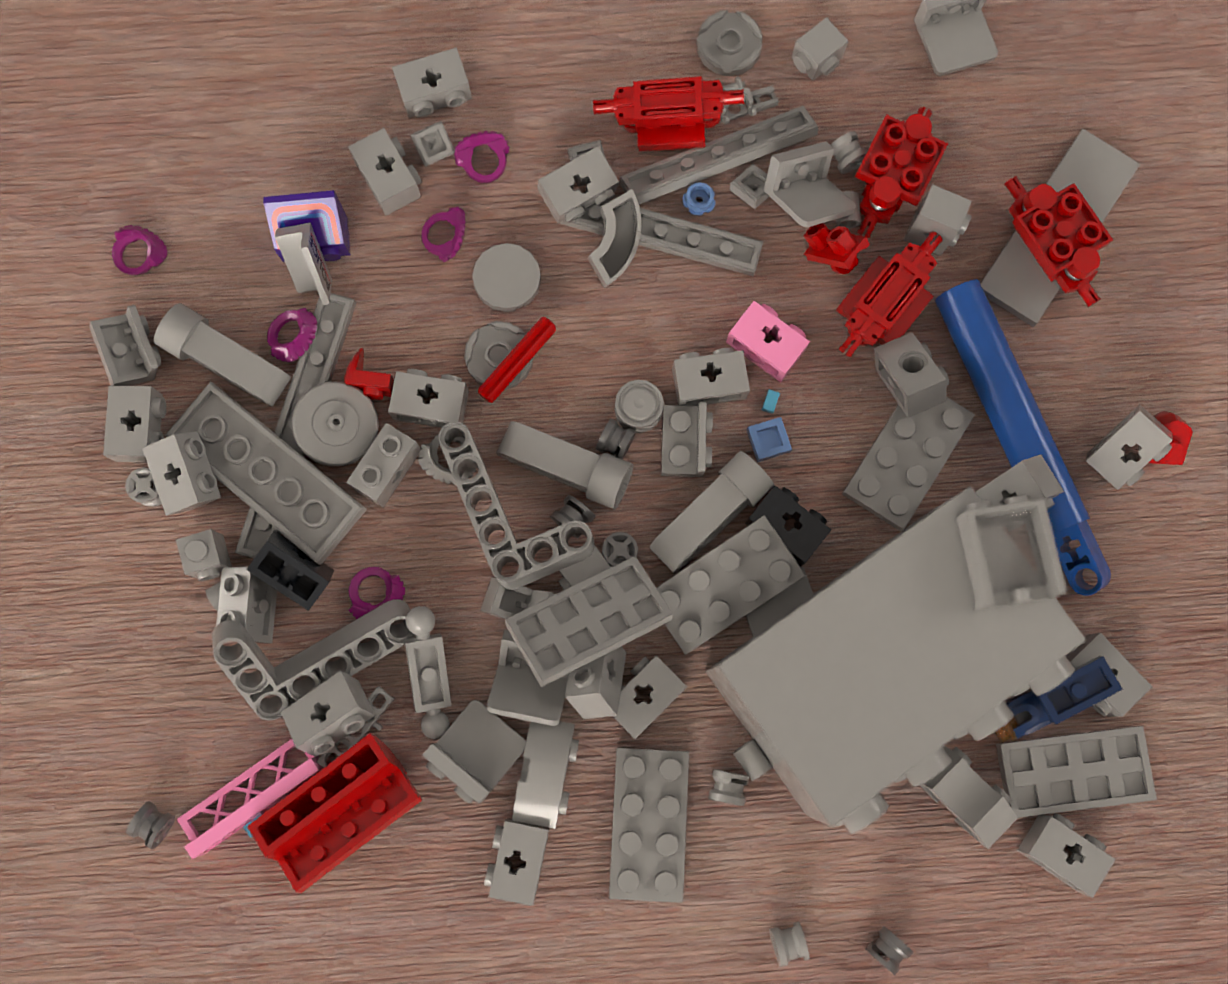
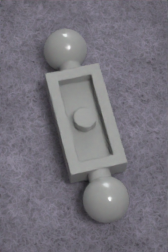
(427, 672)

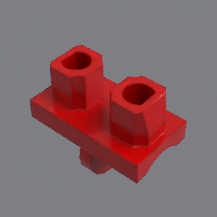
(834, 247)

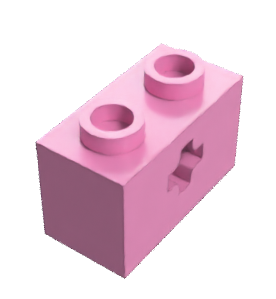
(777, 356)

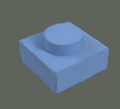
(769, 439)

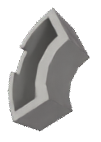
(620, 237)
(543, 774)
(977, 806)

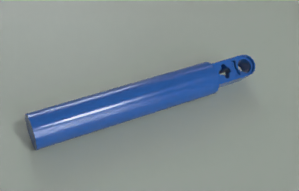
(1020, 423)

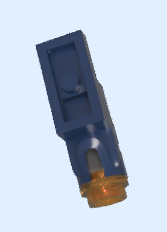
(1081, 690)

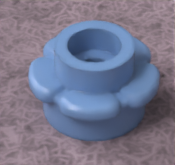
(699, 190)

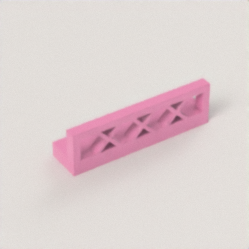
(253, 807)

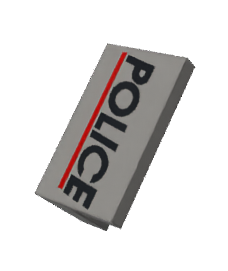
(305, 260)

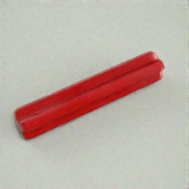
(517, 359)

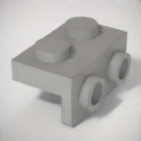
(126, 348)

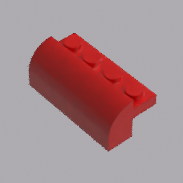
(335, 812)

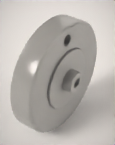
(335, 424)

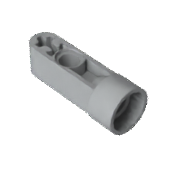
(190, 336)
(600, 477)
(739, 485)

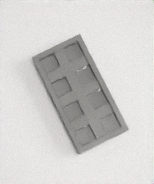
(907, 461)
(728, 584)
(588, 620)
(1076, 771)
(649, 825)

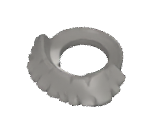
(429, 462)

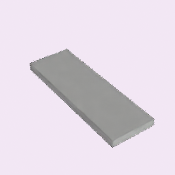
(1015, 276)
(270, 474)

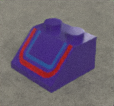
(319, 209)

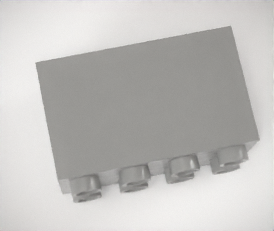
(890, 671)

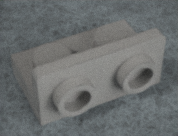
(685, 440)
(247, 601)

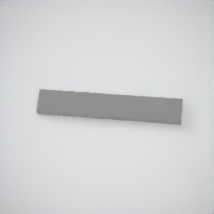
(720, 155)
(685, 239)

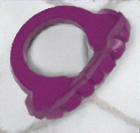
(464, 153)
(156, 249)
(448, 250)
(292, 350)
(393, 591)

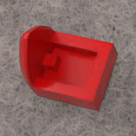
(372, 384)
(1181, 438)

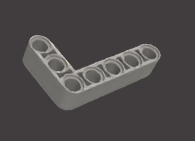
(495, 519)
(310, 662)

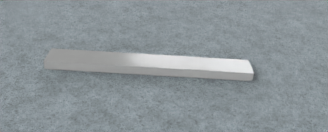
(312, 369)

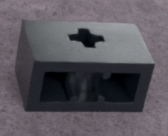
(809, 525)
(290, 570)

